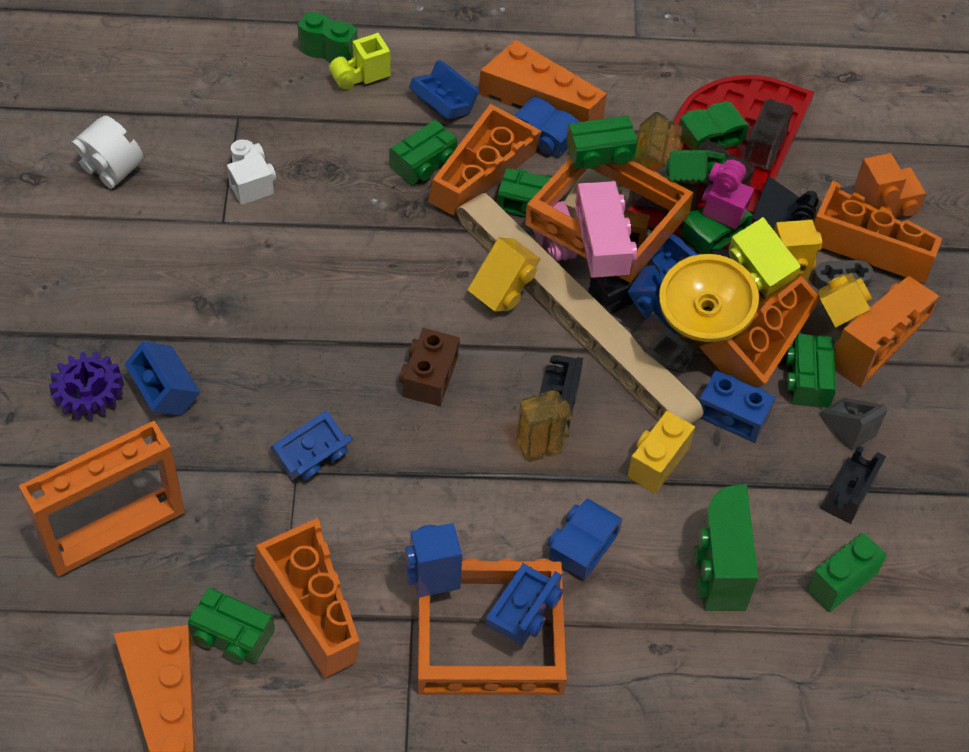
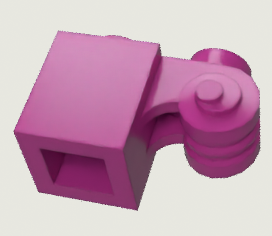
(727, 197)

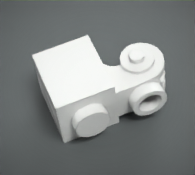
(249, 173)

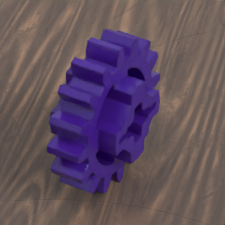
(102, 386)

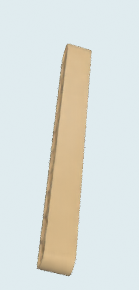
(585, 317)

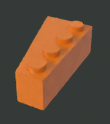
(524, 73)
(482, 158)
(874, 235)
(882, 330)
(761, 346)
(308, 592)
(162, 685)

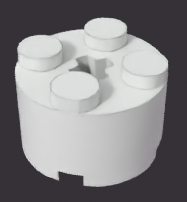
(107, 151)

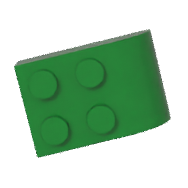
(727, 552)

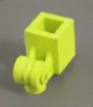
(369, 63)

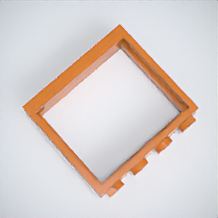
(566, 230)
(92, 473)
(494, 679)

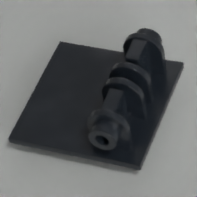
(782, 205)

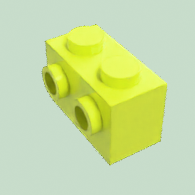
(764, 257)

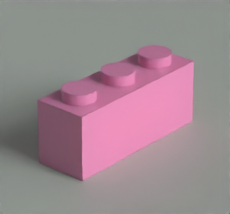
(605, 229)

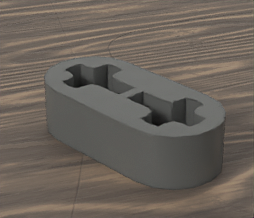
(837, 268)

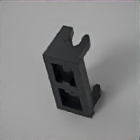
(563, 379)
(852, 485)

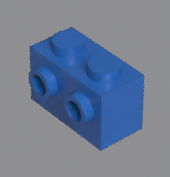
(162, 378)
(736, 406)
(434, 559)

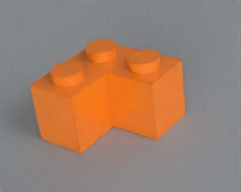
(889, 186)

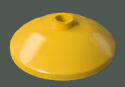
(711, 283)

